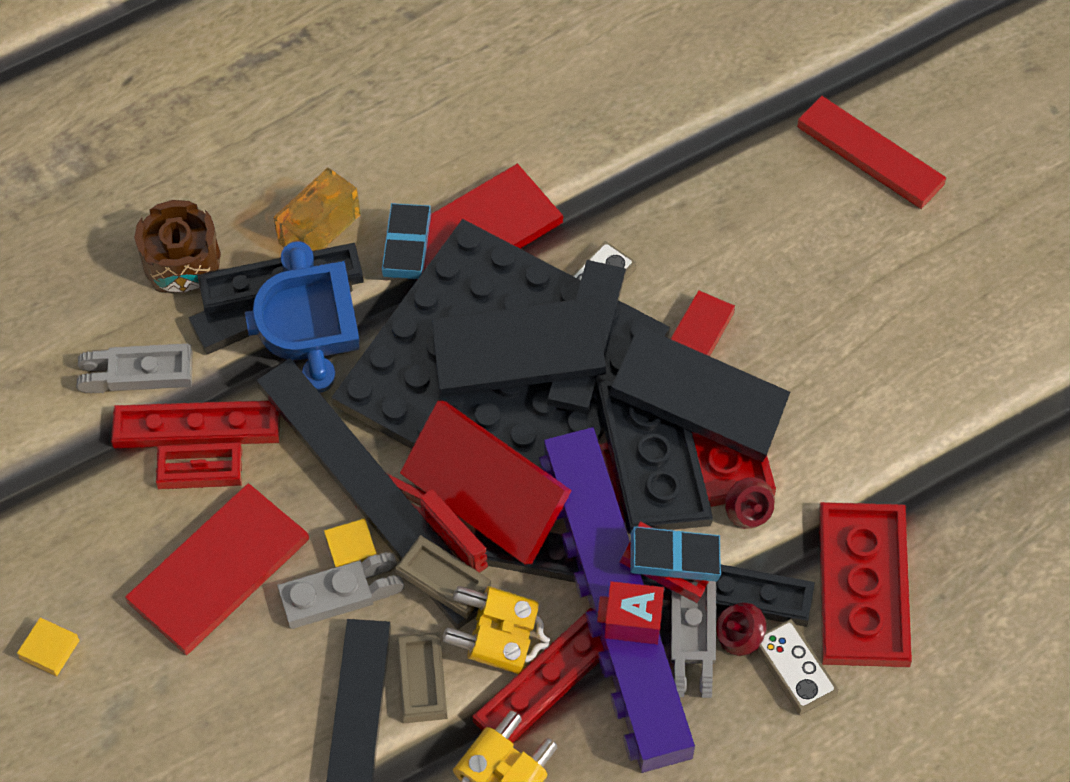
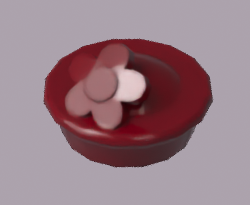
(749, 503)
(741, 629)

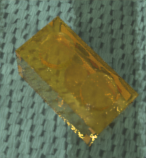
(318, 212)

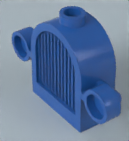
(306, 314)

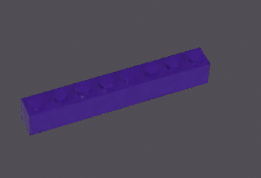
(598, 540)

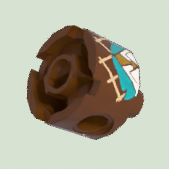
(177, 245)

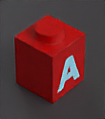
(631, 612)

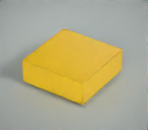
(350, 543)
(48, 646)

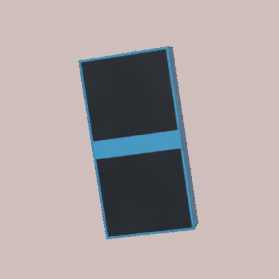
(406, 241)
(675, 554)

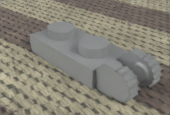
(136, 368)
(338, 590)
(694, 637)

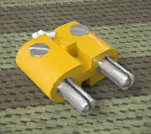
(501, 628)
(495, 759)

